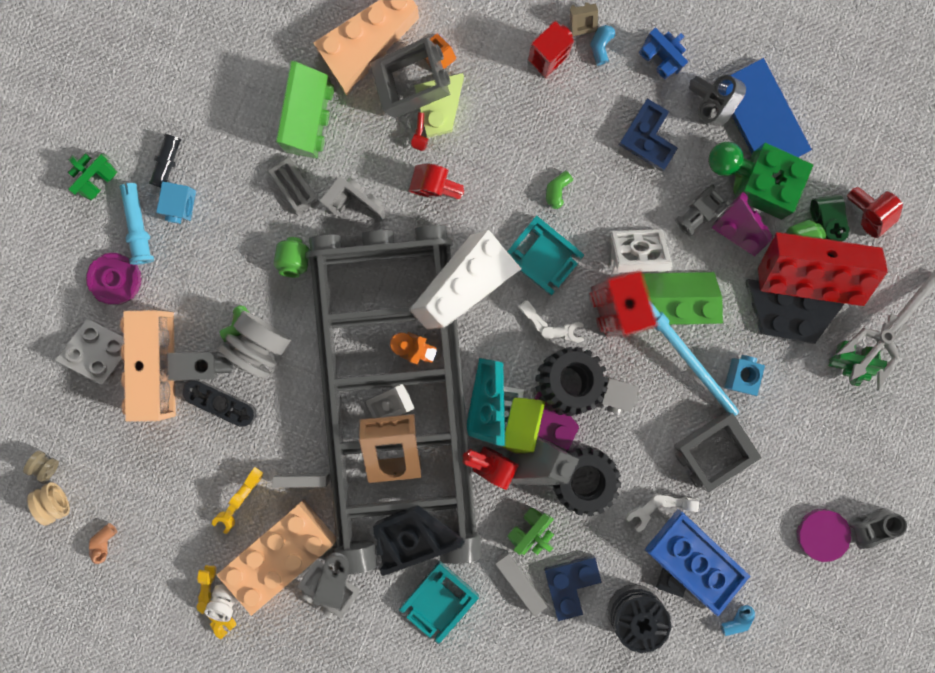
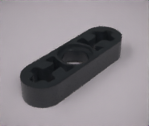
(205, 388)

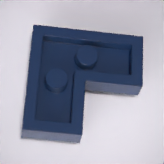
(642, 137)
(566, 579)

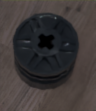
(635, 604)

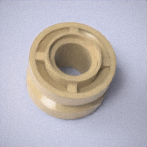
(48, 504)

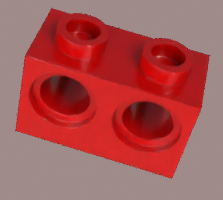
(551, 48)

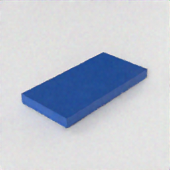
(765, 114)
(697, 562)

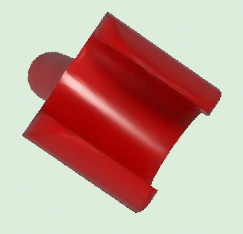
(419, 142)

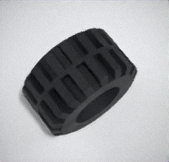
(589, 372)
(605, 490)

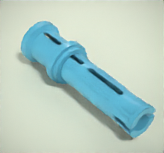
(137, 236)

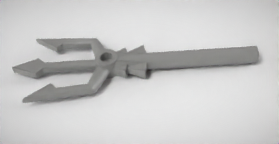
(889, 332)

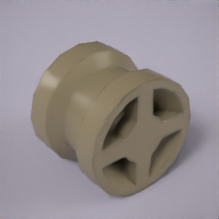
(40, 466)

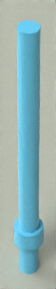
(692, 361)

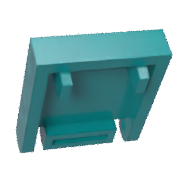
(547, 258)
(436, 604)

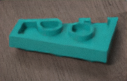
(487, 403)

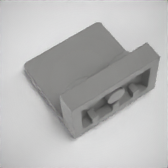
(338, 196)
(308, 588)

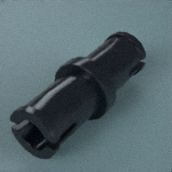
(165, 160)

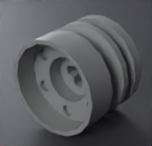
(254, 345)

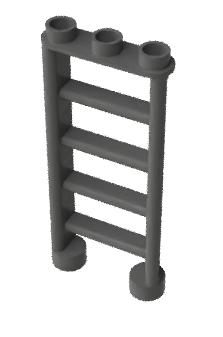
(381, 246)

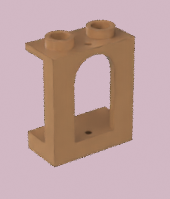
(390, 431)

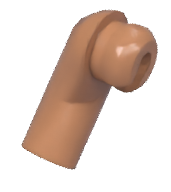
(99, 543)

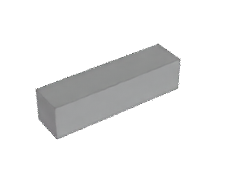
(521, 583)

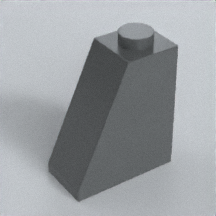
(544, 466)

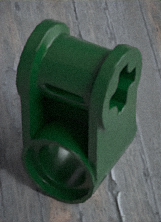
(831, 215)

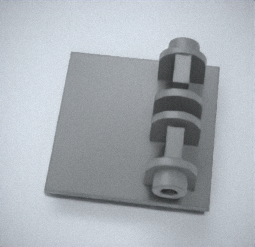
(93, 352)

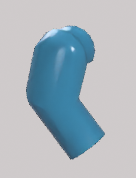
(599, 41)
(741, 621)

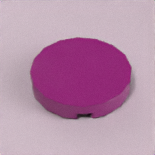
(113, 279)
(824, 535)

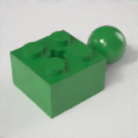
(770, 178)

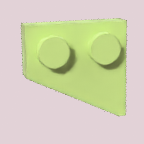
(441, 114)

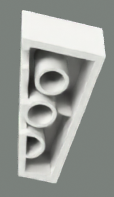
(467, 278)

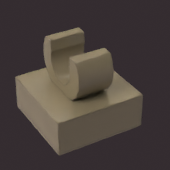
(583, 19)

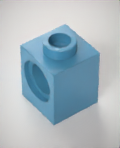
(176, 202)
(752, 384)

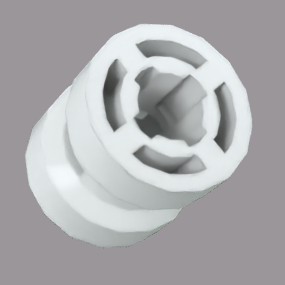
(221, 605)

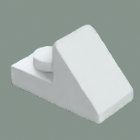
(390, 403)

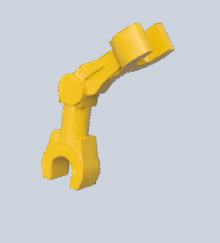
(237, 500)
(206, 578)

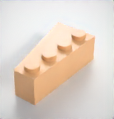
(365, 39)

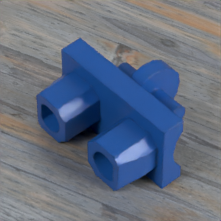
(668, 49)

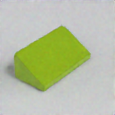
(523, 425)

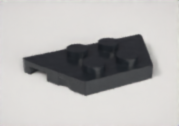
(791, 316)
(412, 539)

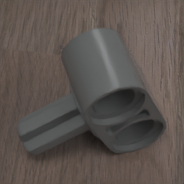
(716, 96)

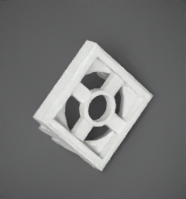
(651, 239)

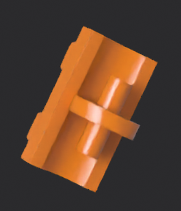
(412, 347)

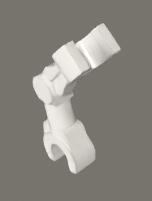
(564, 332)
(657, 501)

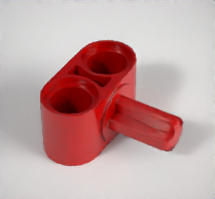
(432, 181)
(878, 213)
(491, 466)

